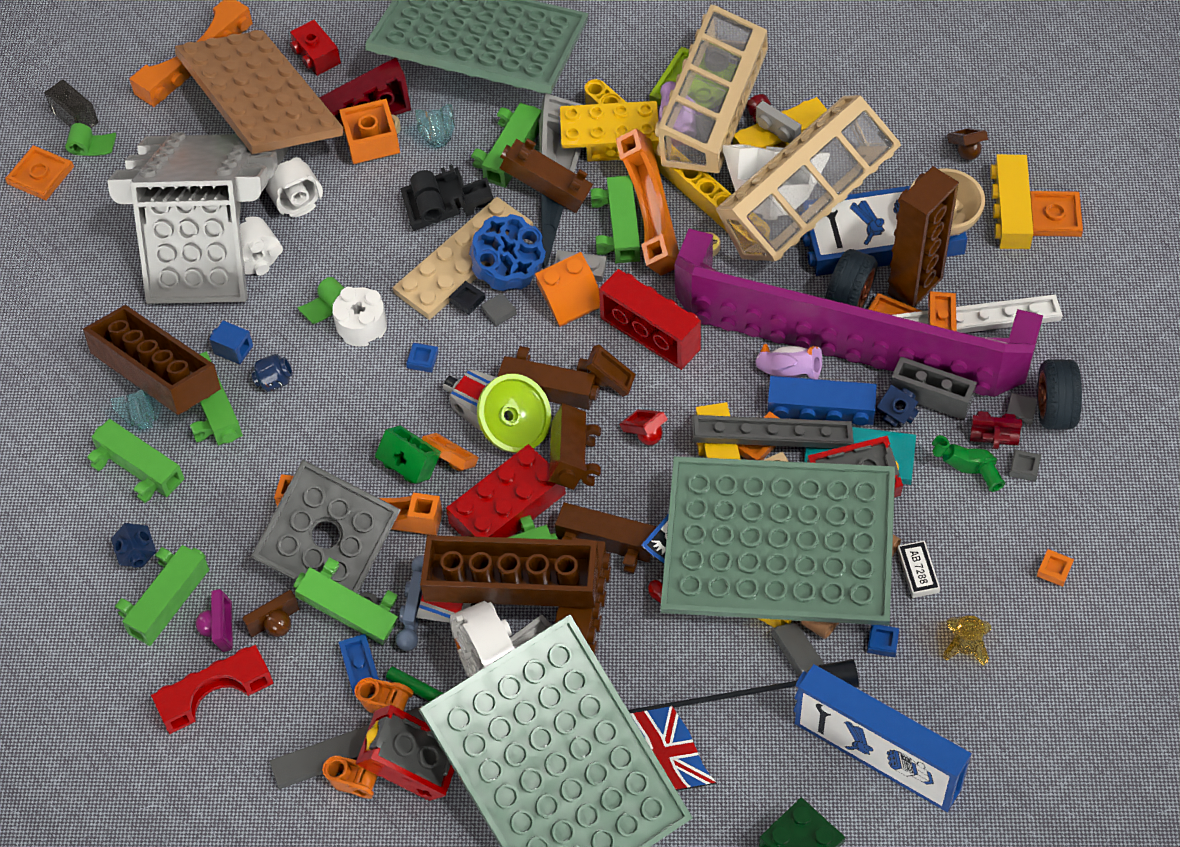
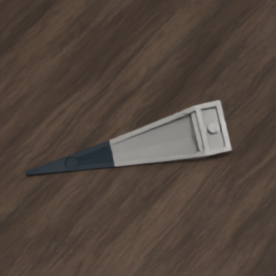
(551, 146)

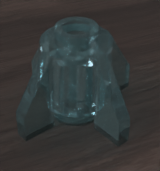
(436, 125)
(138, 410)

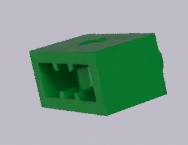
(407, 454)

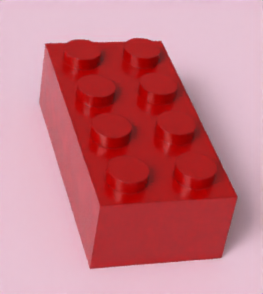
(650, 318)
(504, 496)

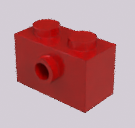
(314, 47)

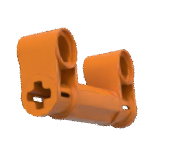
(355, 778)

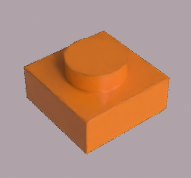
(1055, 567)

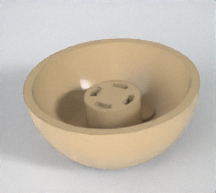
(969, 201)

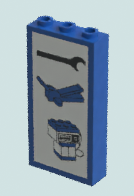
(863, 224)
(880, 737)

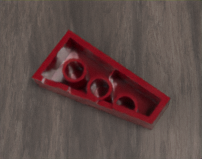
(377, 84)

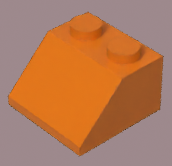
(369, 131)
(569, 289)

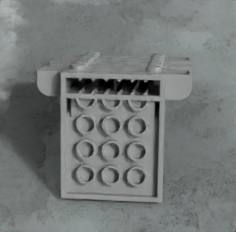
(189, 213)

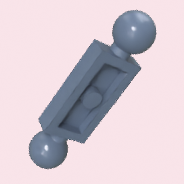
(407, 637)

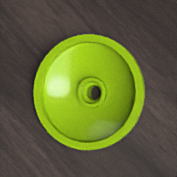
(527, 412)

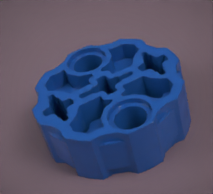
(507, 252)

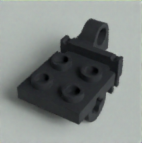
(441, 196)

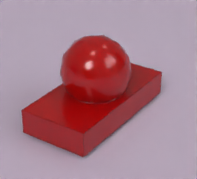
(646, 425)

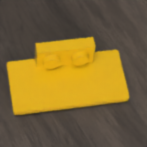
(600, 124)

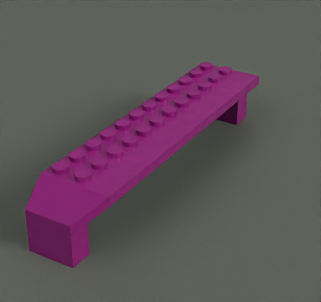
(846, 329)

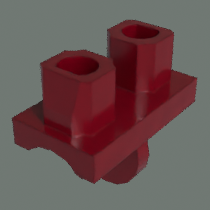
(995, 429)

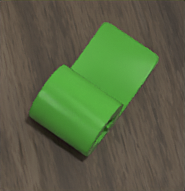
(84, 143)
(322, 307)

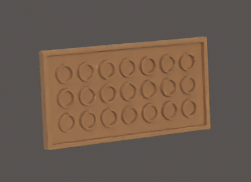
(258, 91)

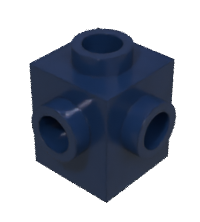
(898, 397)
(133, 545)

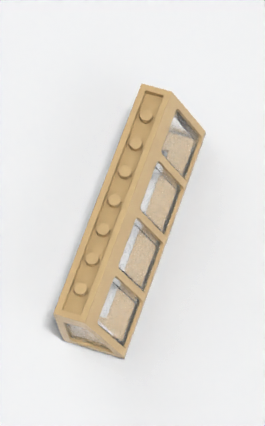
(711, 92)
(807, 180)

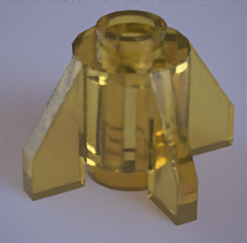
(968, 637)

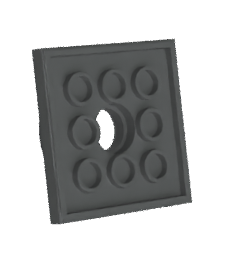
(317, 498)

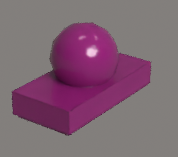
(217, 621)

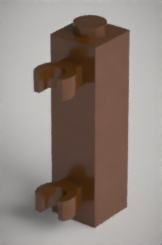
(545, 174)
(558, 383)
(568, 448)
(620, 534)

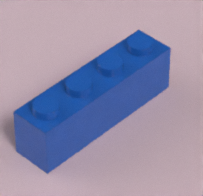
(822, 400)

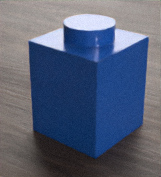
(231, 342)

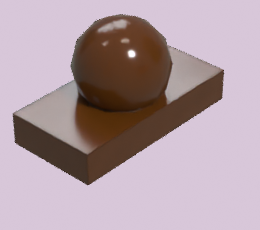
(968, 142)
(609, 371)
(272, 616)

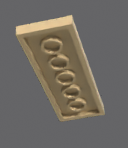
(445, 269)

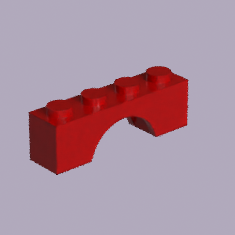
(180, 701)

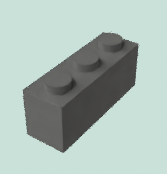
(935, 387)

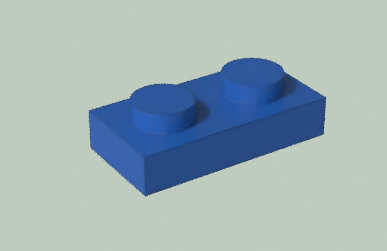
(358, 659)

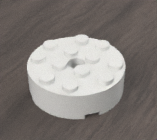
(480, 636)

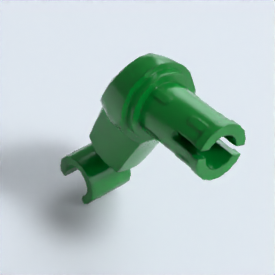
(969, 461)

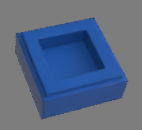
(422, 357)
(883, 640)

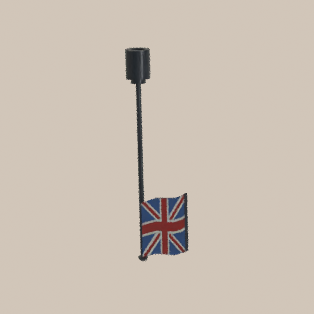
(672, 740)

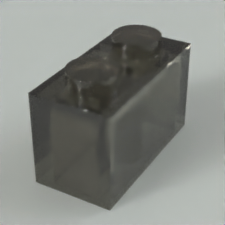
(70, 105)

